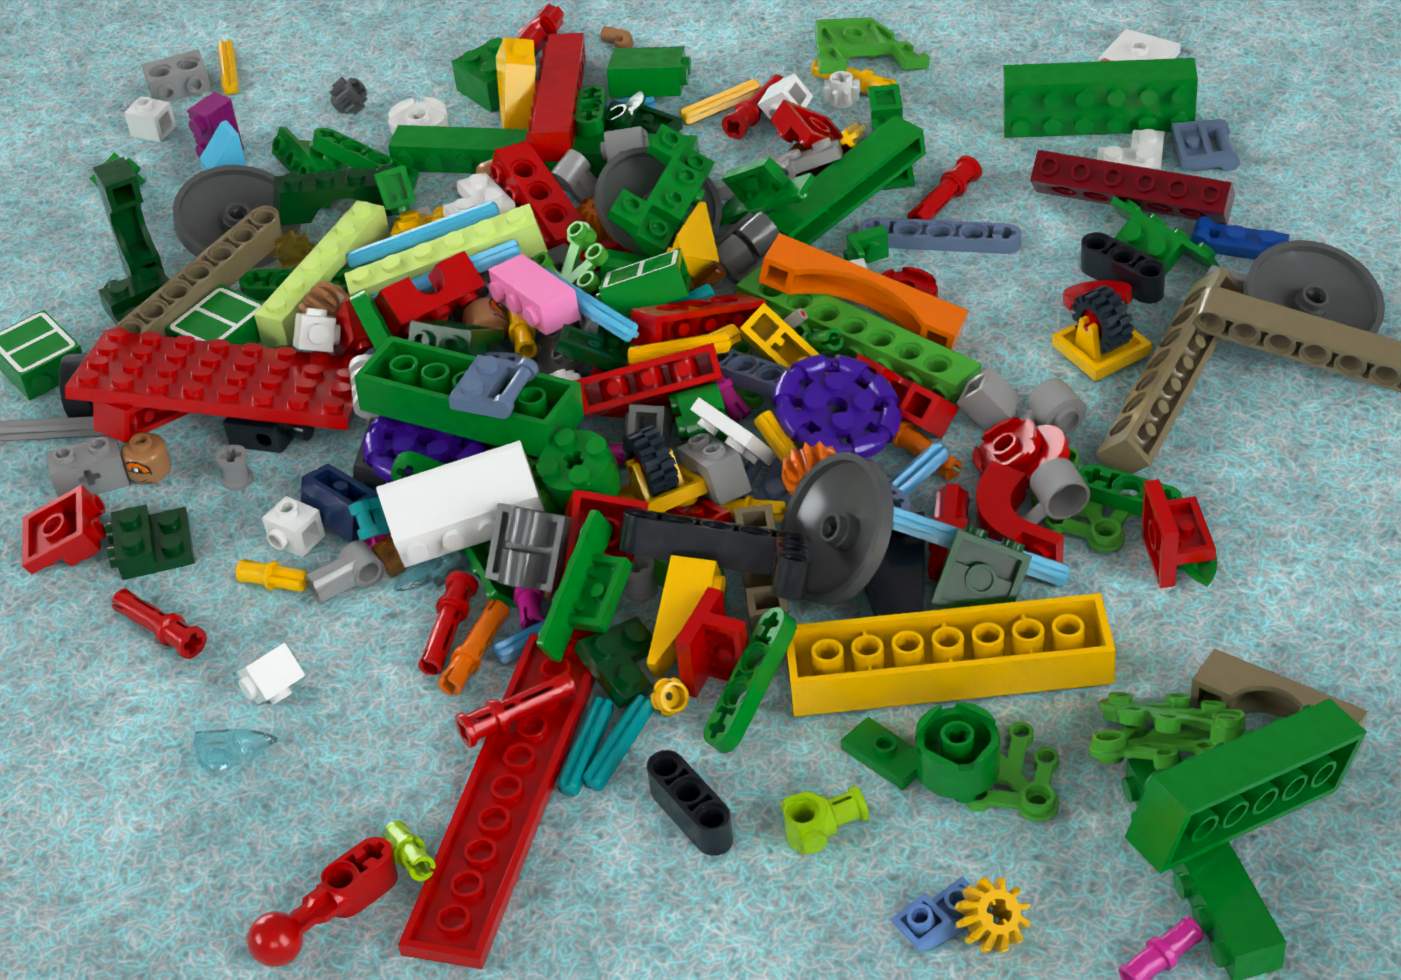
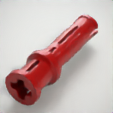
(746, 112)
(952, 184)
(451, 610)
(168, 628)
(498, 714)

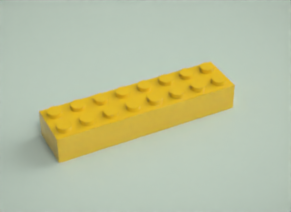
(950, 654)

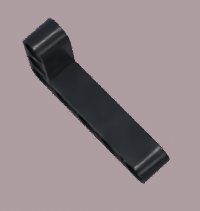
(734, 546)

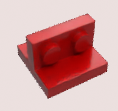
(1173, 533)
(709, 643)

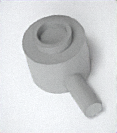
(1055, 405)
(1058, 490)

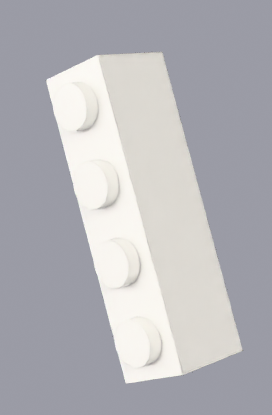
(456, 502)

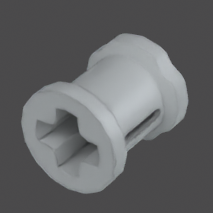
(234, 467)
(640, 583)

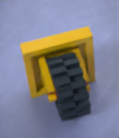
(1102, 336)
(655, 473)

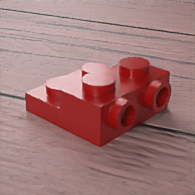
(804, 125)
(63, 529)

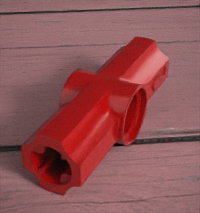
(545, 22)
(952, 509)

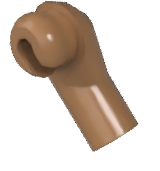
(619, 37)

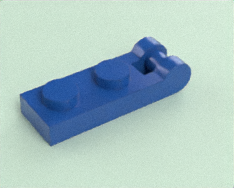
(1235, 239)

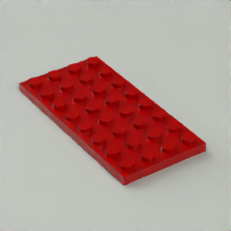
(216, 379)

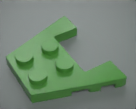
(855, 37)

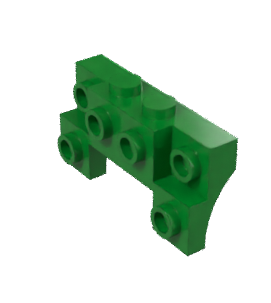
(667, 208)

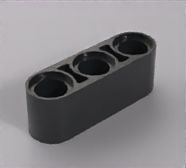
(1113, 260)
(690, 802)

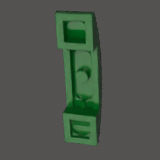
(884, 104)

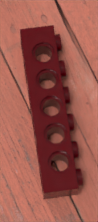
(1147, 187)

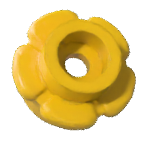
(677, 701)

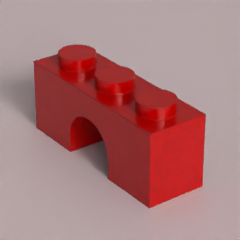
(454, 283)
(916, 402)

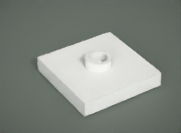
(1140, 46)

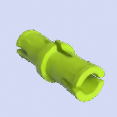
(409, 851)

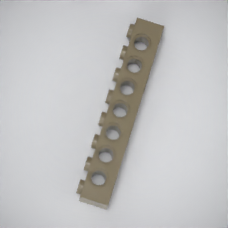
(1163, 385)

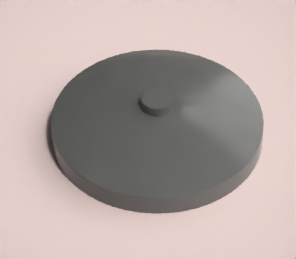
(639, 174)
(217, 201)
(1317, 282)
(849, 518)

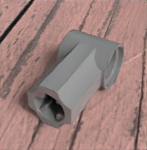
(574, 176)
(354, 567)

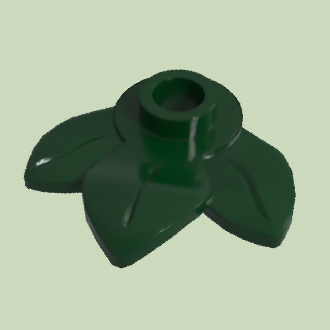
(620, 114)

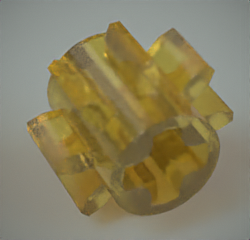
(292, 249)

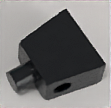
(263, 434)

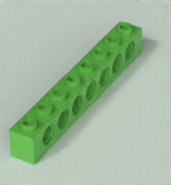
(873, 337)

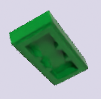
(882, 752)

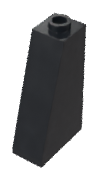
(900, 577)

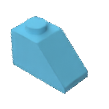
(223, 148)

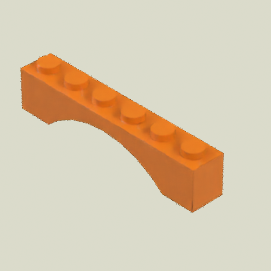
(805, 269)

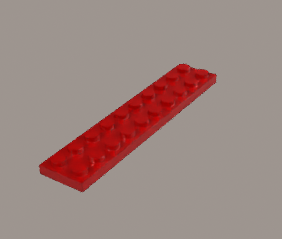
(496, 820)

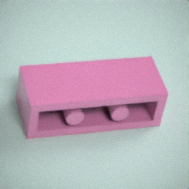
(534, 294)

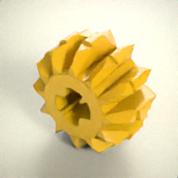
(1004, 907)

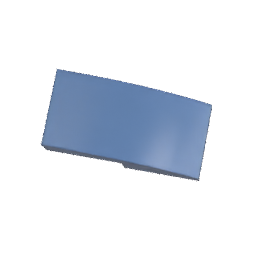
(933, 920)

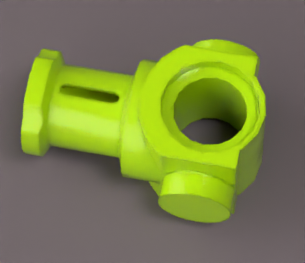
(813, 818)

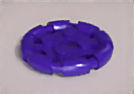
(840, 390)
(391, 437)

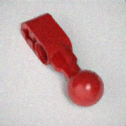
(344, 891)

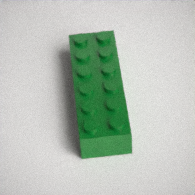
(1098, 97)
(414, 384)
(1243, 784)

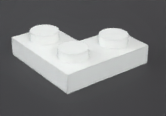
(1145, 150)
(476, 191)
(738, 437)

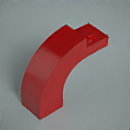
(997, 500)

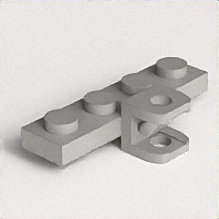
(796, 162)

